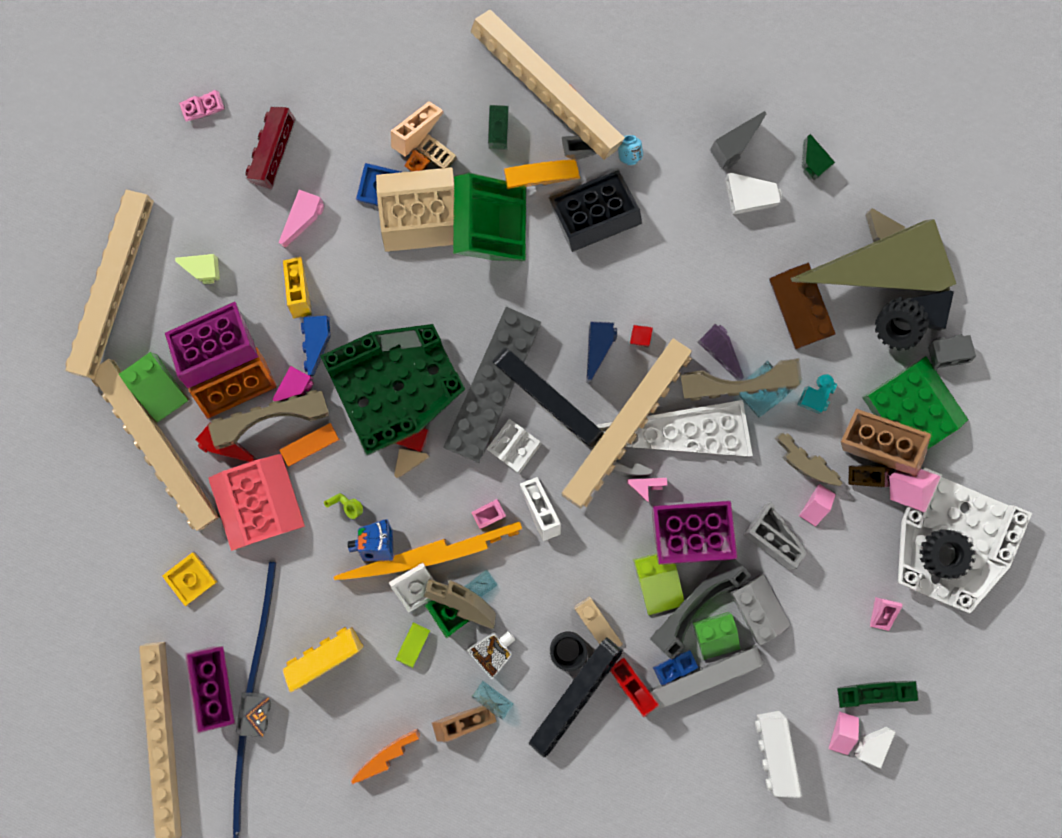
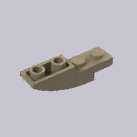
(814, 467)
(469, 604)

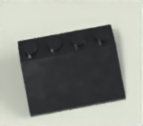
(596, 210)

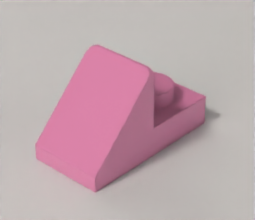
(641, 485)

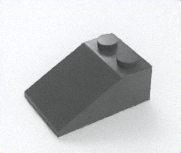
(732, 144)

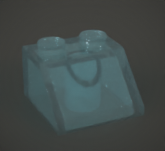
(763, 400)

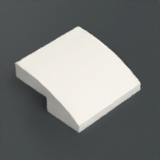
(514, 446)

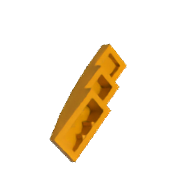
(541, 173)

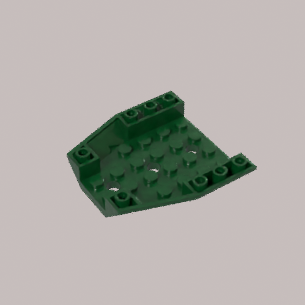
(371, 369)

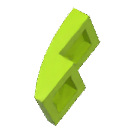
(412, 645)

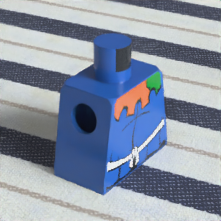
(374, 542)

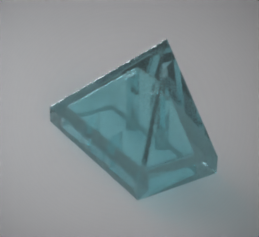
(481, 584)
(492, 700)

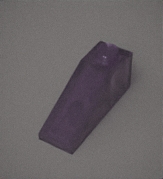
(719, 346)

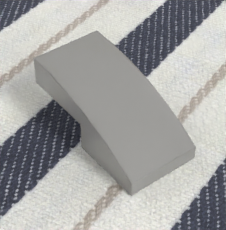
(637, 470)

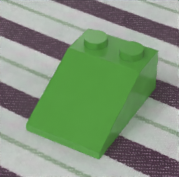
(153, 386)

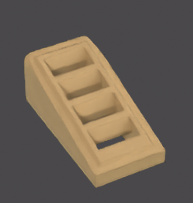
(449, 160)

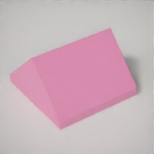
(913, 490)

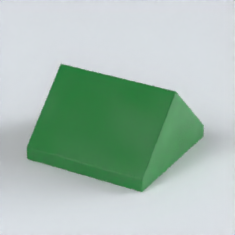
(445, 617)

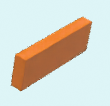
(309, 444)

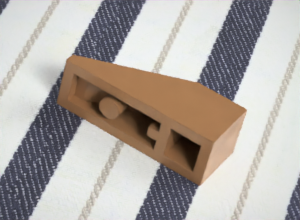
(462, 723)

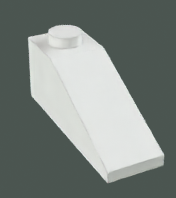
(541, 509)

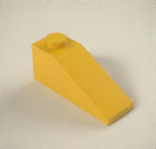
(296, 288)

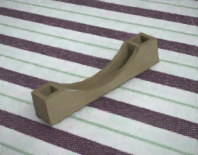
(700, 383)
(228, 431)

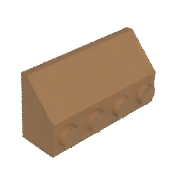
(886, 442)

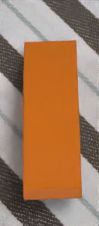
(380, 761)

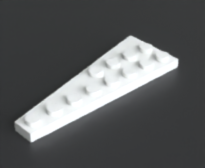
(700, 430)

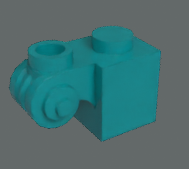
(815, 399)

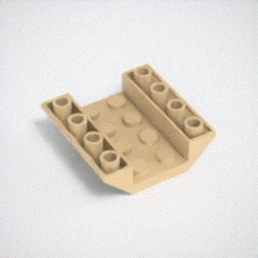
(416, 209)

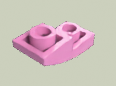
(201, 106)

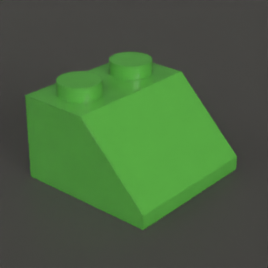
(716, 635)

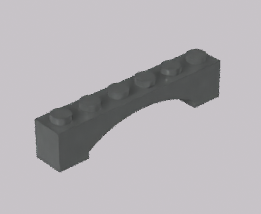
(671, 634)

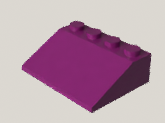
(210, 345)
(694, 532)

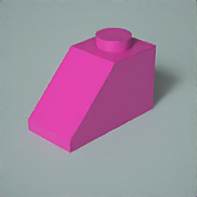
(293, 384)

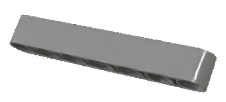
(707, 677)

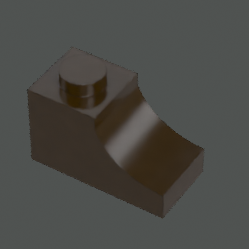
(870, 475)

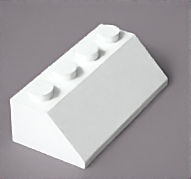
(778, 754)

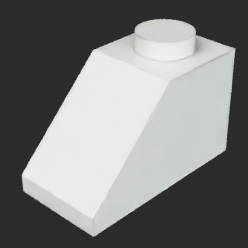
(874, 746)

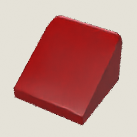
(641, 335)

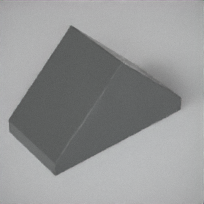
(576, 148)

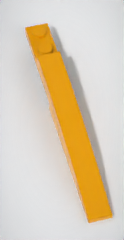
(431, 554)

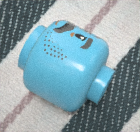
(630, 150)

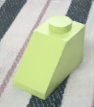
(202, 267)

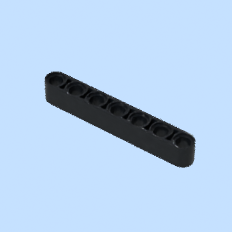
(548, 397)
(575, 697)

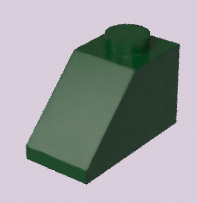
(815, 159)

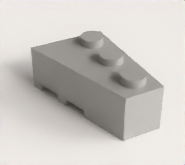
(775, 538)

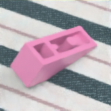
(302, 215)

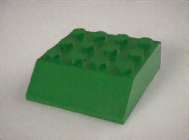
(489, 218)
(918, 400)

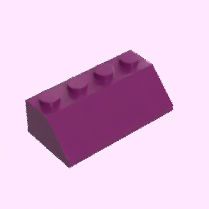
(210, 688)

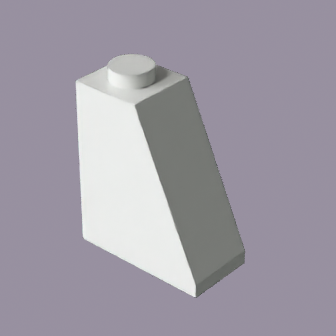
(751, 193)

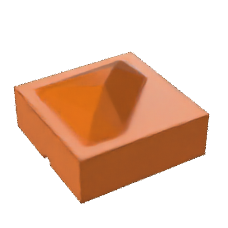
(417, 162)

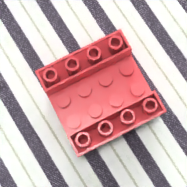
(256, 501)

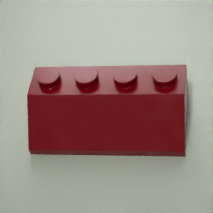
(271, 147)

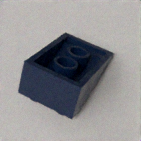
(599, 342)

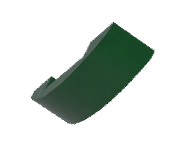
(877, 693)

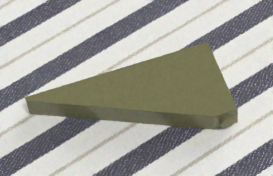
(900, 261)

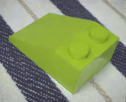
(658, 584)

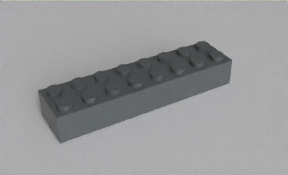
(490, 387)

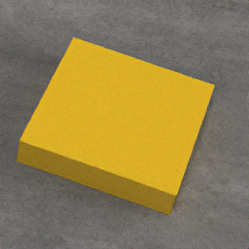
(189, 579)

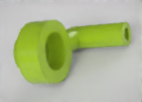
(352, 507)

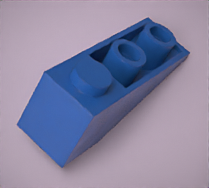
(316, 340)

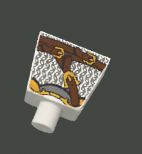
(492, 652)

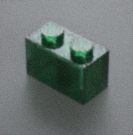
(498, 127)

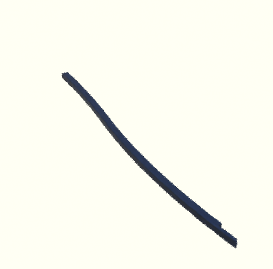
(250, 689)

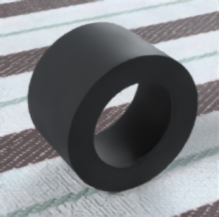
(568, 665)

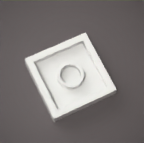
(411, 587)

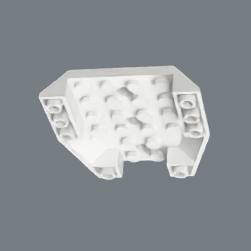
(988, 524)

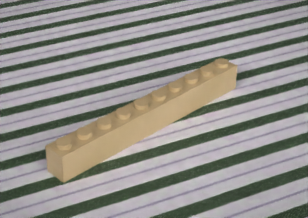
(547, 84)
(109, 284)
(626, 424)
(156, 447)
(160, 740)

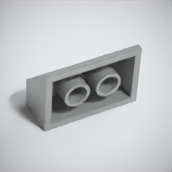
(760, 609)

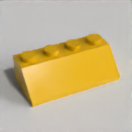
(322, 658)

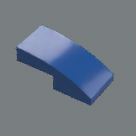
(678, 666)

